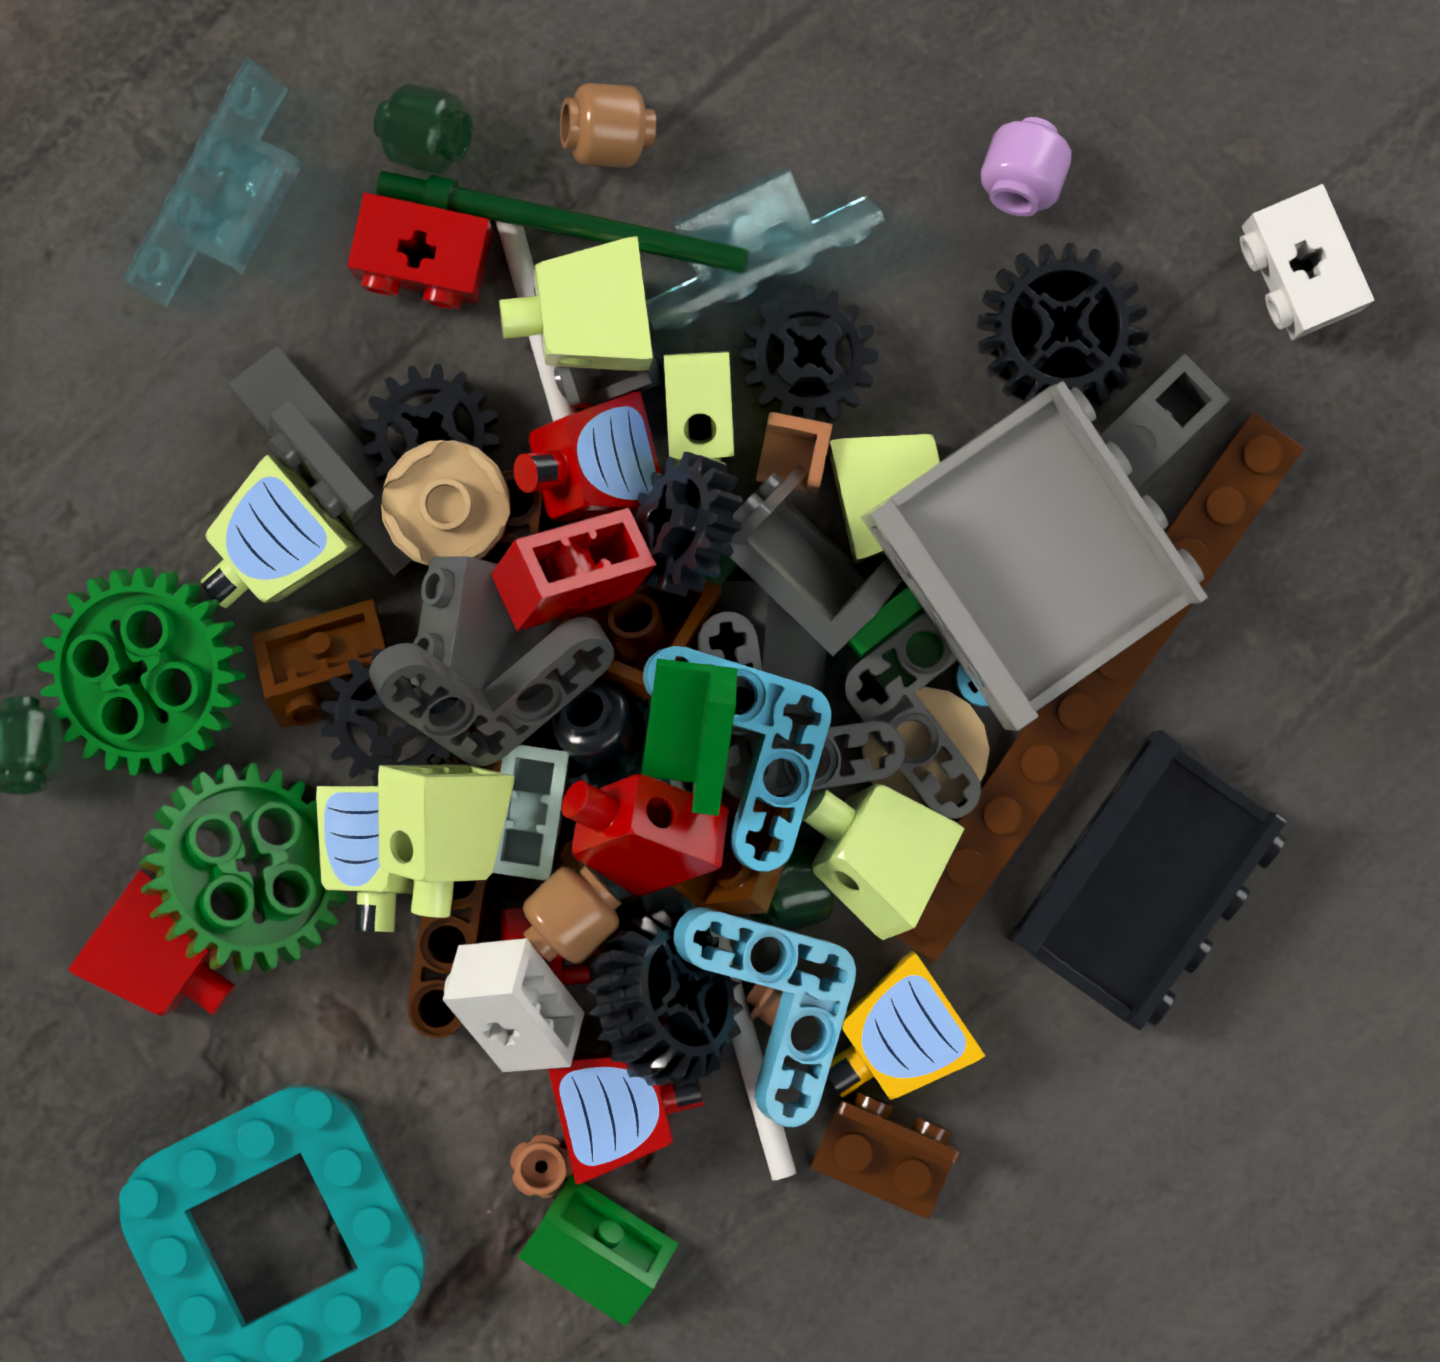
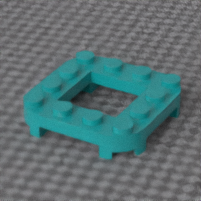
(356, 1191)

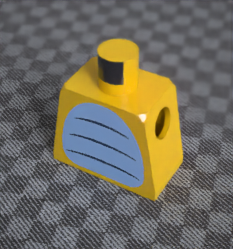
(902, 1034)

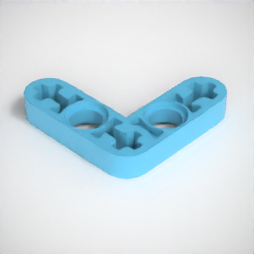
(766, 719)
(800, 997)

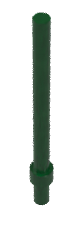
(447, 195)

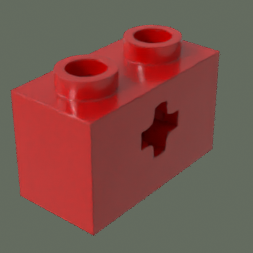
(394, 226)
(572, 569)

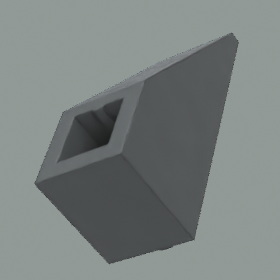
(1165, 418)

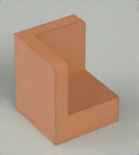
(791, 444)

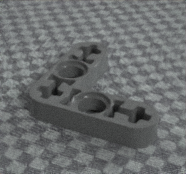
(906, 706)
(496, 708)
(780, 774)

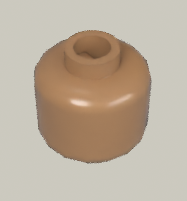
(606, 125)
(571, 915)

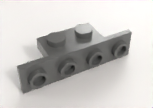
(322, 447)

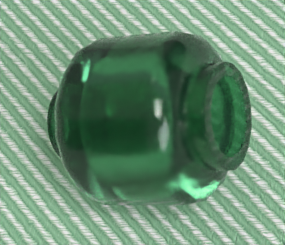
(423, 128)
(29, 746)
(800, 895)

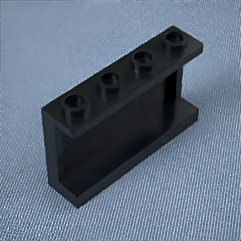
(1149, 882)

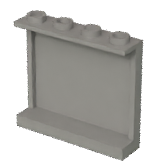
(1035, 554)

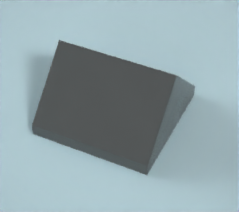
(782, 641)

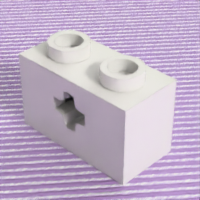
(1310, 230)
(513, 1005)

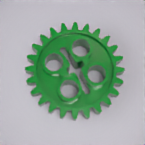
(187, 643)
(189, 876)

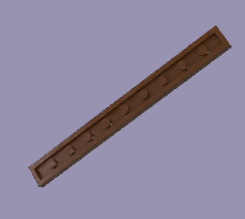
(1070, 723)

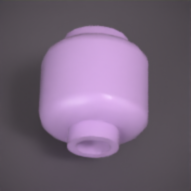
(1025, 166)

